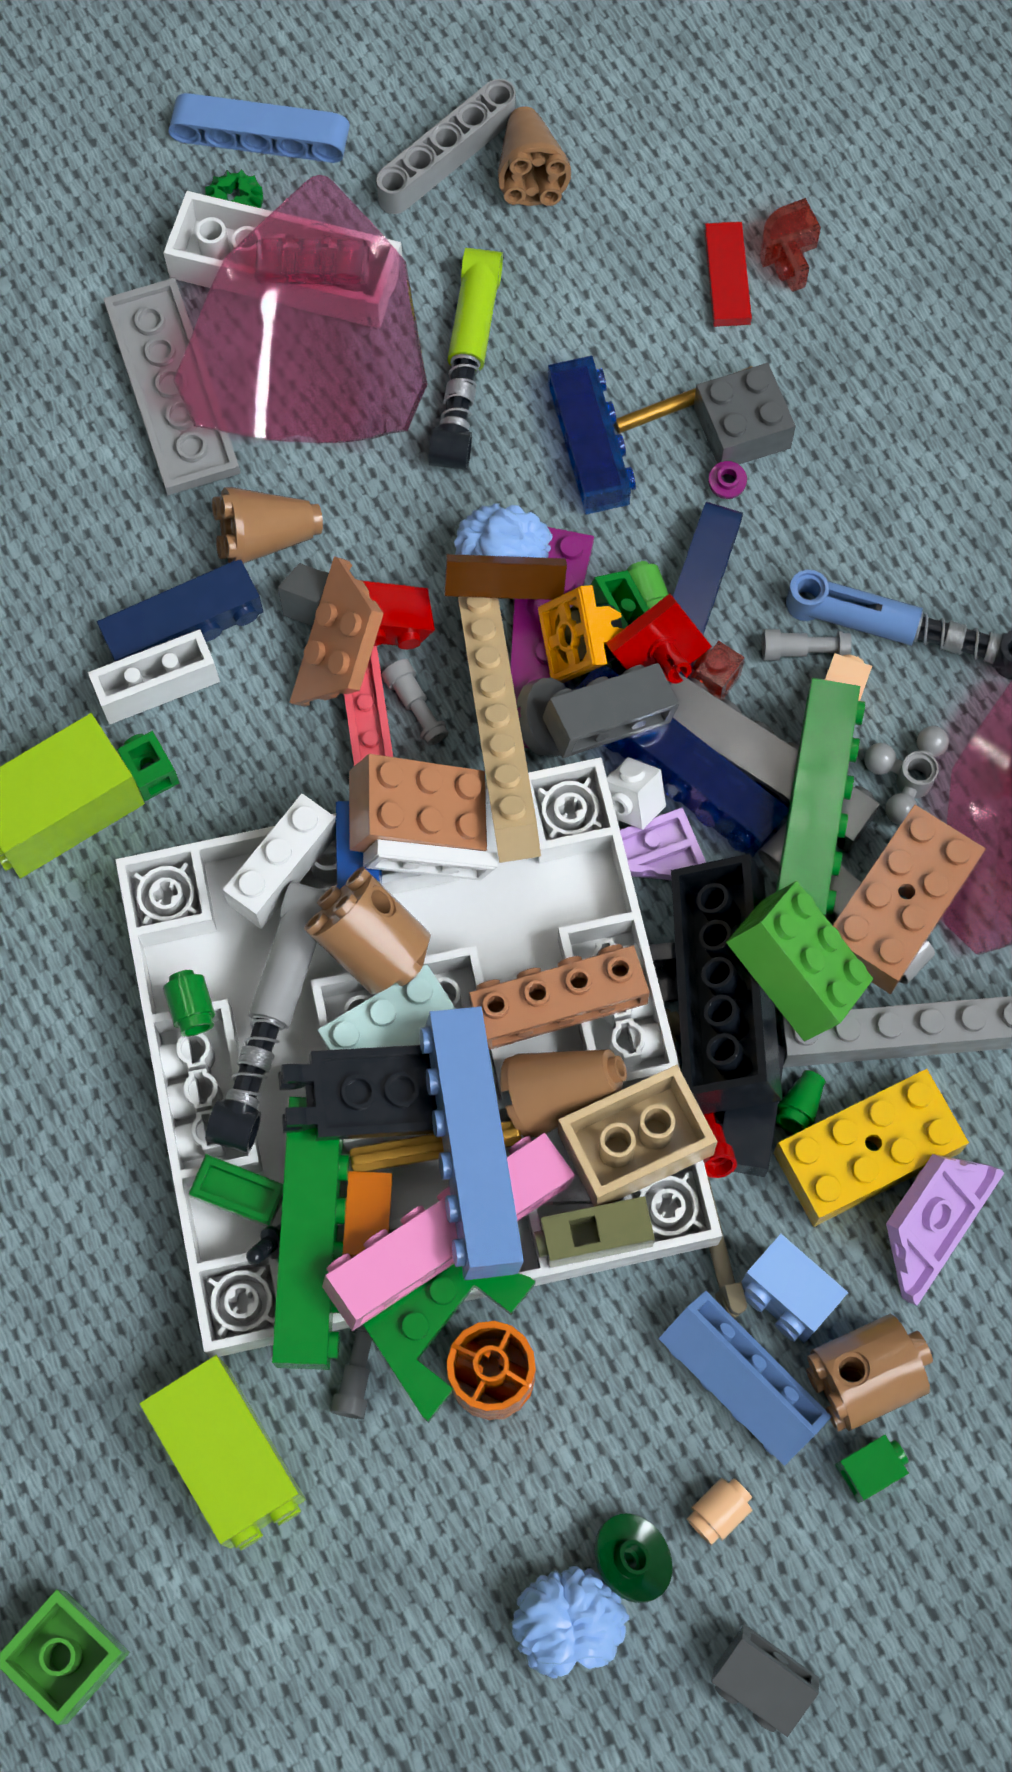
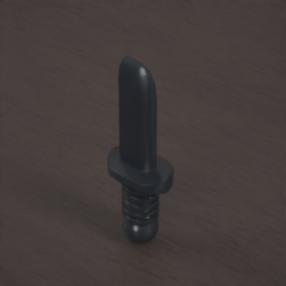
(266, 1247)

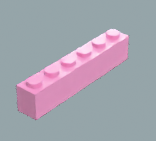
(423, 1244)

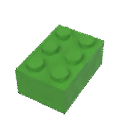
(800, 961)

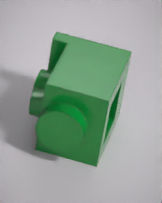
(154, 778)

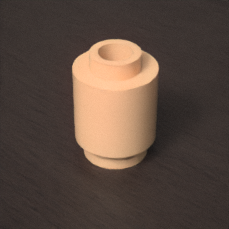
(720, 1510)

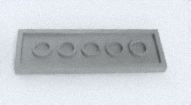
(152, 339)

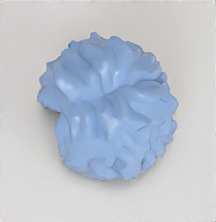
(503, 533)
(569, 1621)

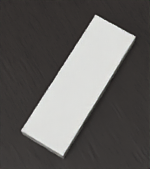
(429, 860)

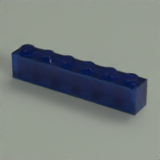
(703, 781)

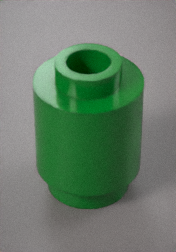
(189, 1003)

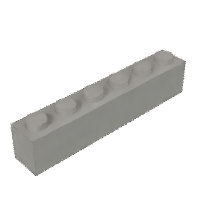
(905, 1032)

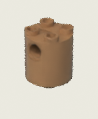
(370, 933)
(881, 1362)

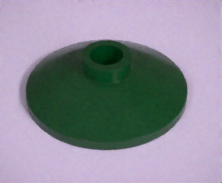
(645, 1551)

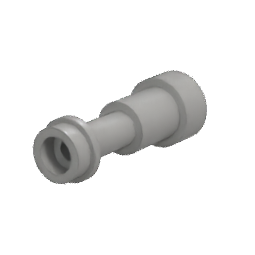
(780, 644)
(401, 678)

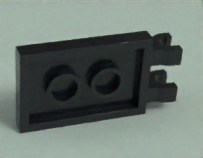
(361, 1093)

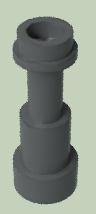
(352, 1389)

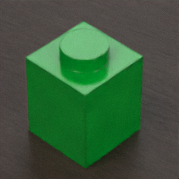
(873, 1467)

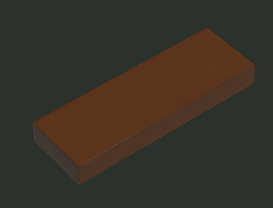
(504, 577)

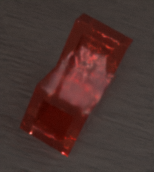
(785, 237)

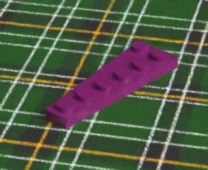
(528, 646)

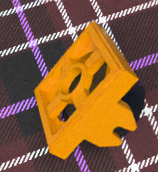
(578, 635)

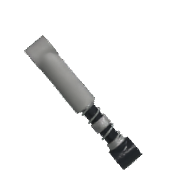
(236, 1118)

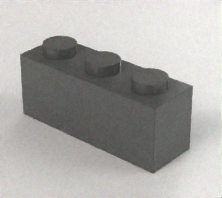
(610, 709)

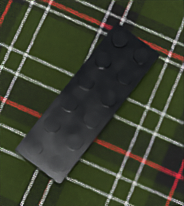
(723, 1010)

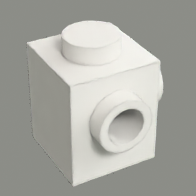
(636, 792)

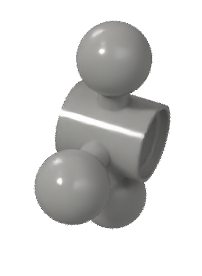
(881, 759)

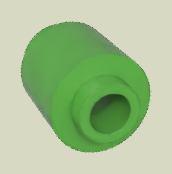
(648, 581)

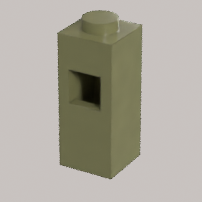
(595, 1232)

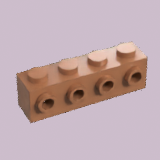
(561, 996)

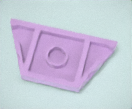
(935, 1218)

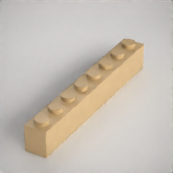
(499, 730)

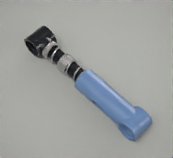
(892, 620)

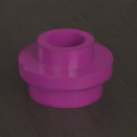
(723, 489)

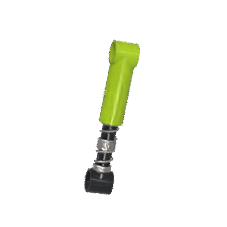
(467, 353)

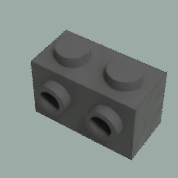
(765, 1681)

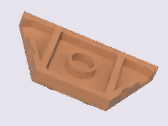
(339, 638)

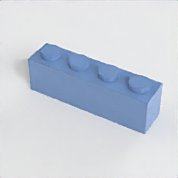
(744, 1378)

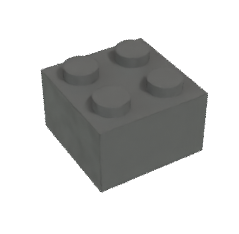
(744, 415)

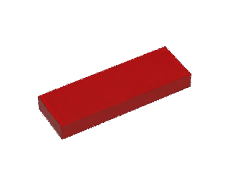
(727, 274)

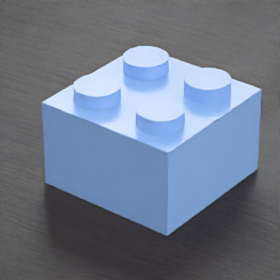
(791, 1289)

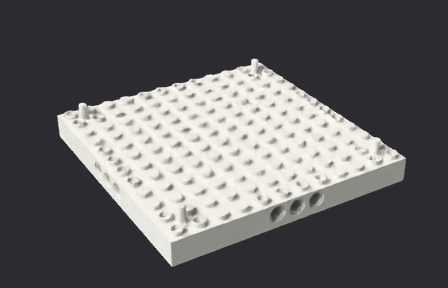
(480, 931)

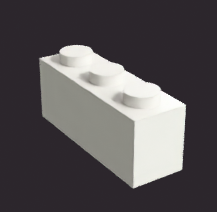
(154, 676)
(280, 859)

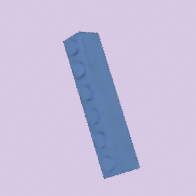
(472, 1144)

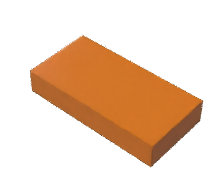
(366, 1208)

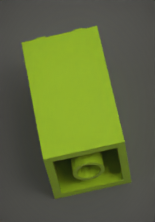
(61, 795)
(223, 1454)

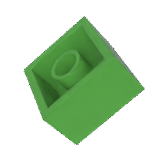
(61, 1657)

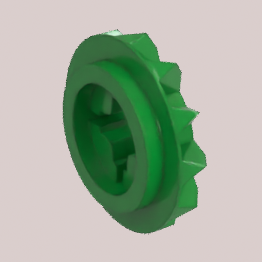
(249, 189)

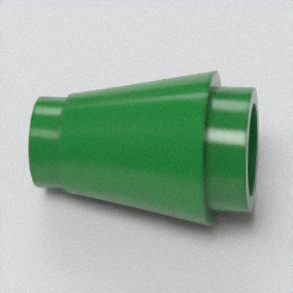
(801, 1103)

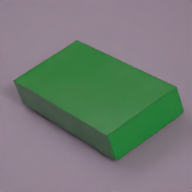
(237, 1191)

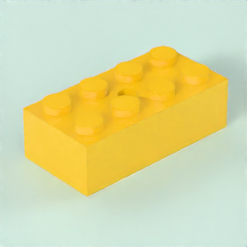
(837, 1171)

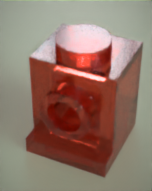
(719, 669)

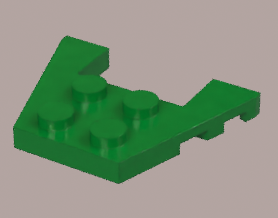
(415, 1320)

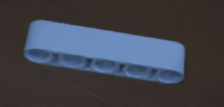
(259, 127)

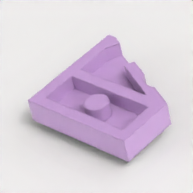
(661, 846)

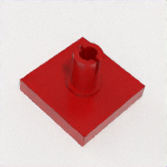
(661, 637)

